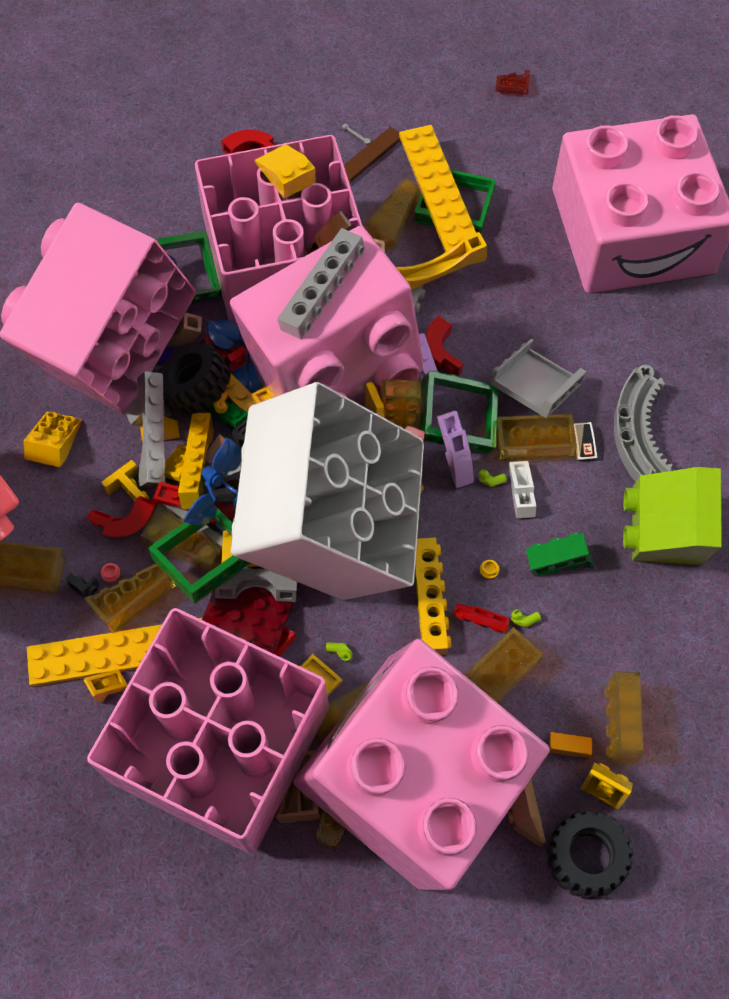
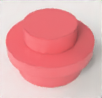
(110, 572)

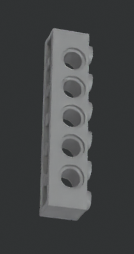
(321, 283)

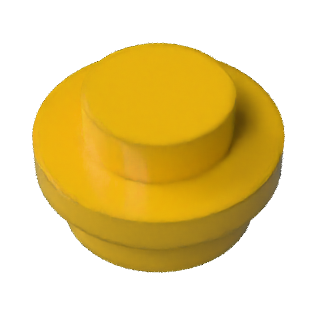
(489, 569)

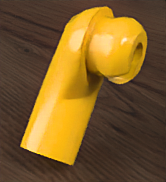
(220, 405)

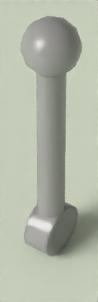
(366, 140)

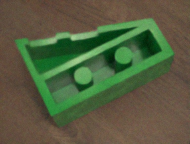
(559, 554)

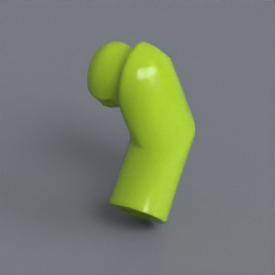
(491, 481)
(525, 621)
(341, 649)

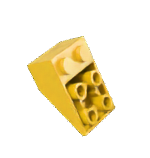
(51, 439)

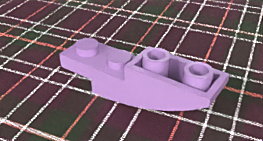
(457, 449)

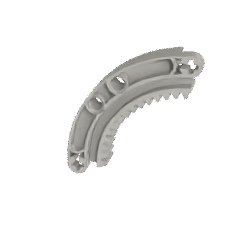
(635, 403)

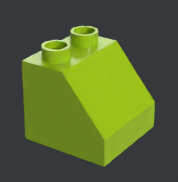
(674, 516)

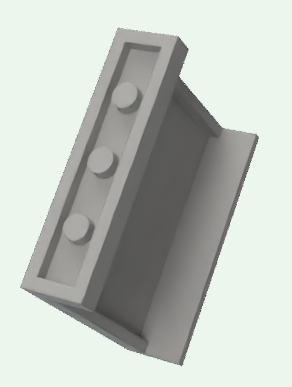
(535, 380)

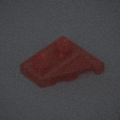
(513, 83)

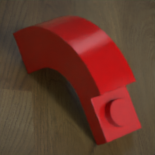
(246, 140)
(436, 334)
(232, 356)
(119, 527)

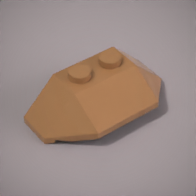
(526, 816)

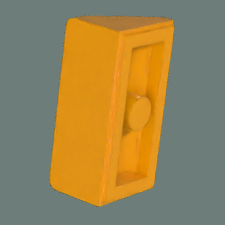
(570, 745)

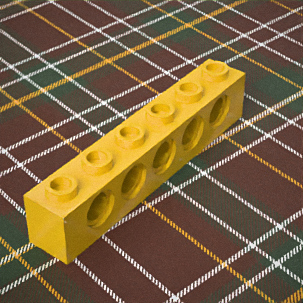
(430, 549)

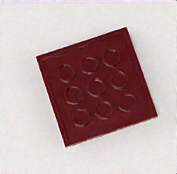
(251, 616)

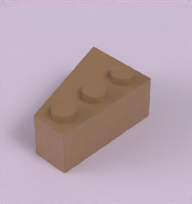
(296, 805)

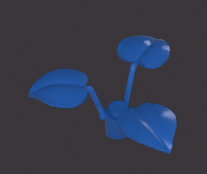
(223, 335)
(226, 459)

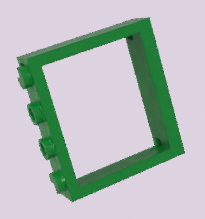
(464, 180)
(190, 239)
(434, 435)
(212, 579)

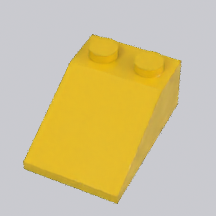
(287, 170)
(607, 786)

